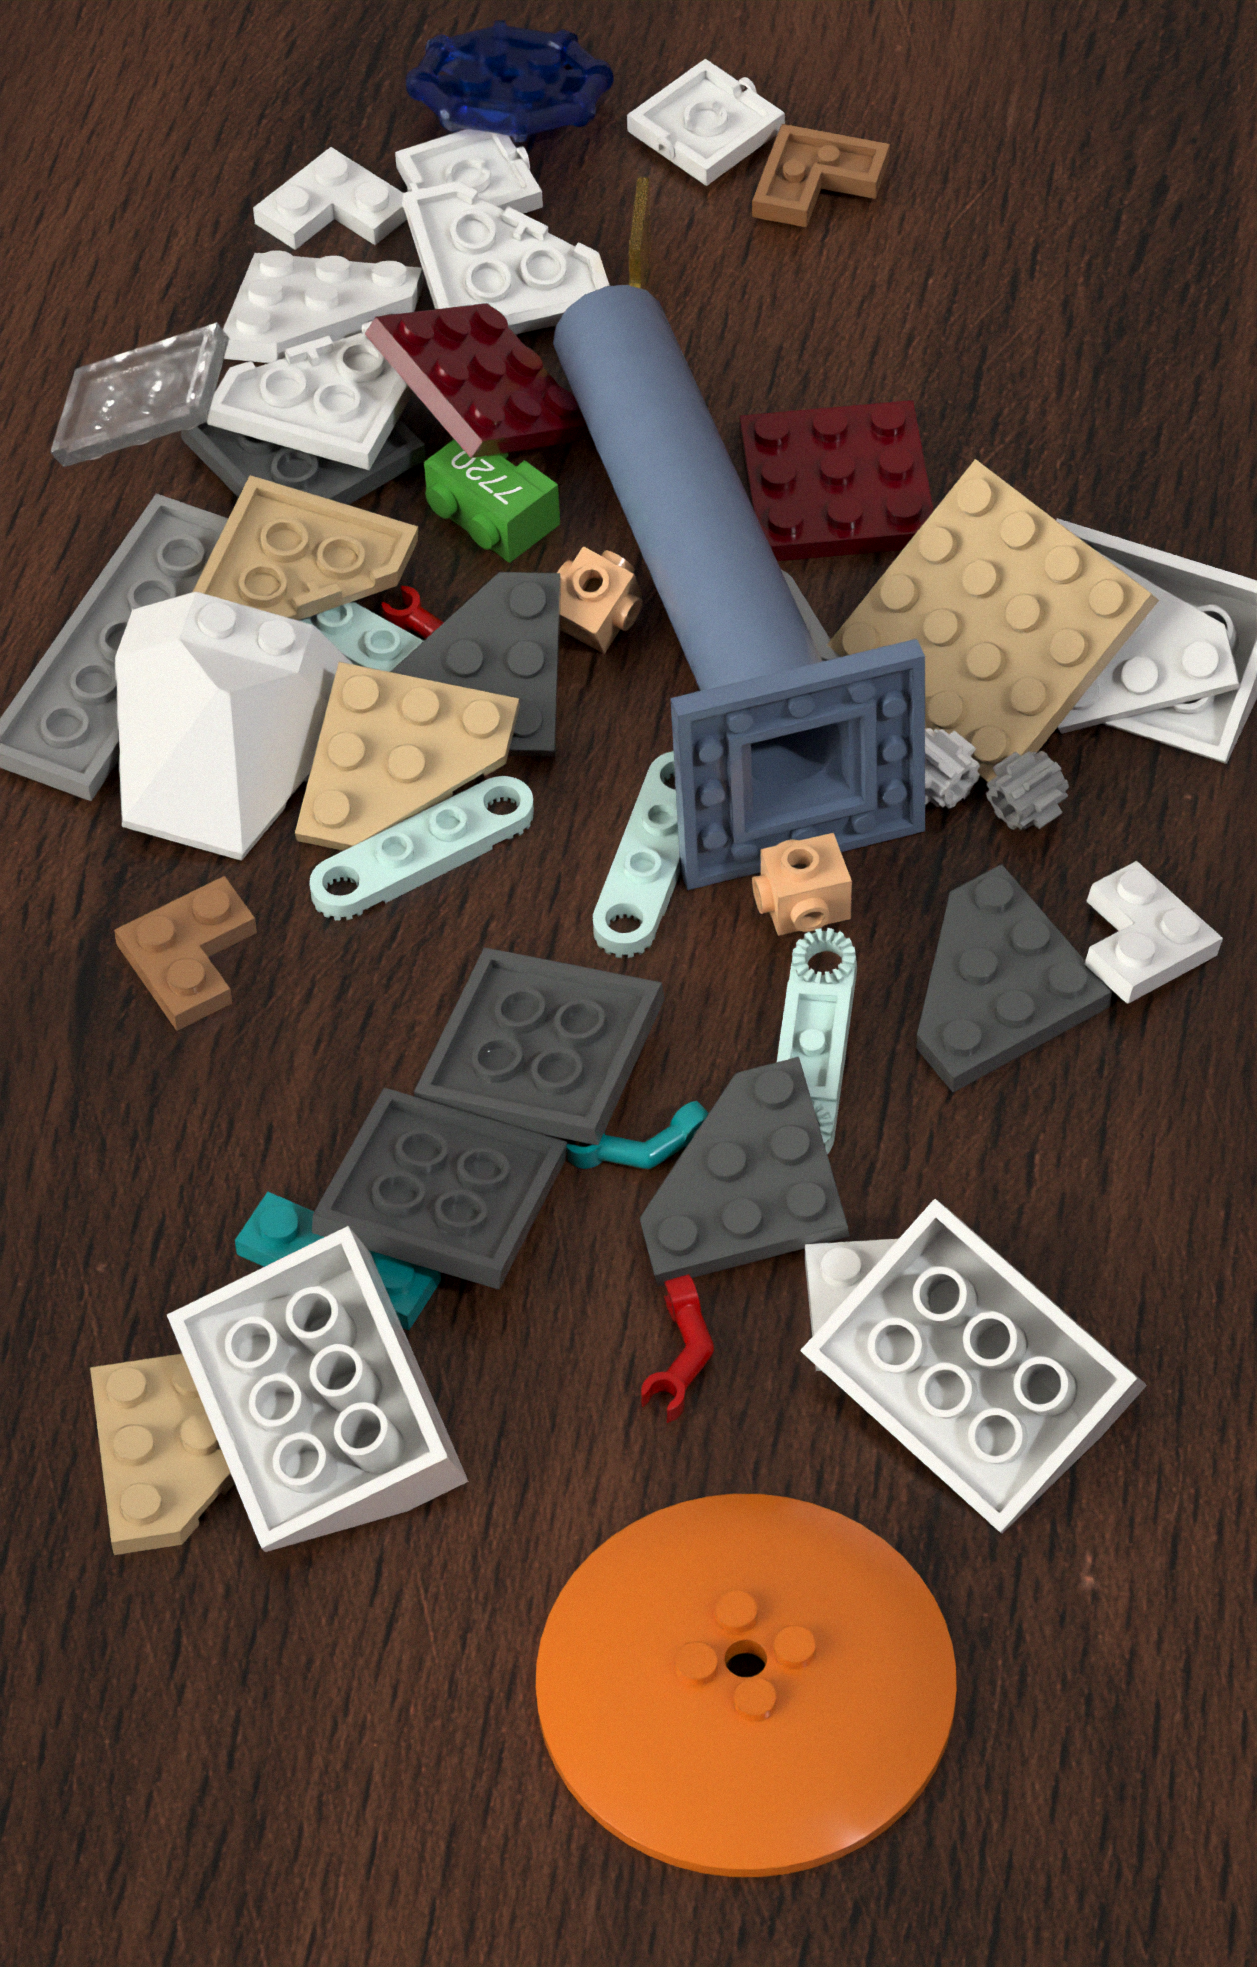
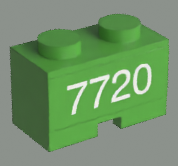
(492, 499)

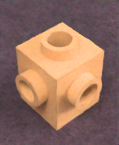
(598, 597)
(803, 884)

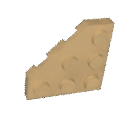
(303, 552)
(396, 750)
(155, 1452)

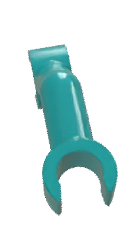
(642, 1154)

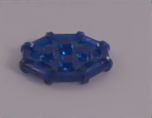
(509, 80)

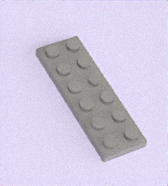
(66, 712)

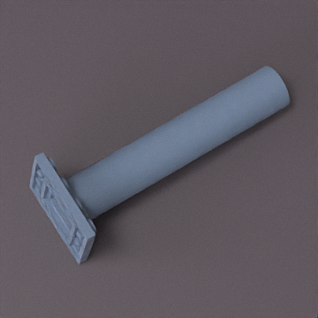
(775, 733)

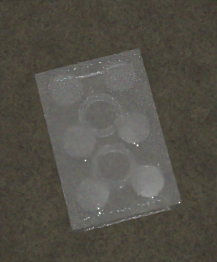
(140, 395)

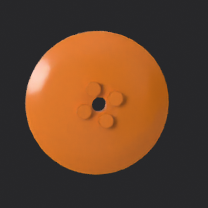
(760, 1766)

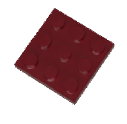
(478, 379)
(836, 478)

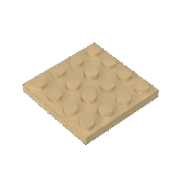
(1005, 613)

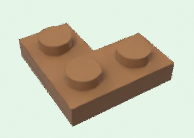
(811, 161)
(173, 948)

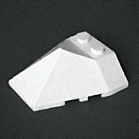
(217, 718)

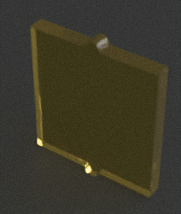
(640, 235)

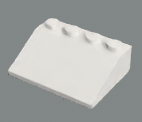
(1214, 722)
(972, 1367)
(316, 1394)

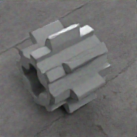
(1027, 790)

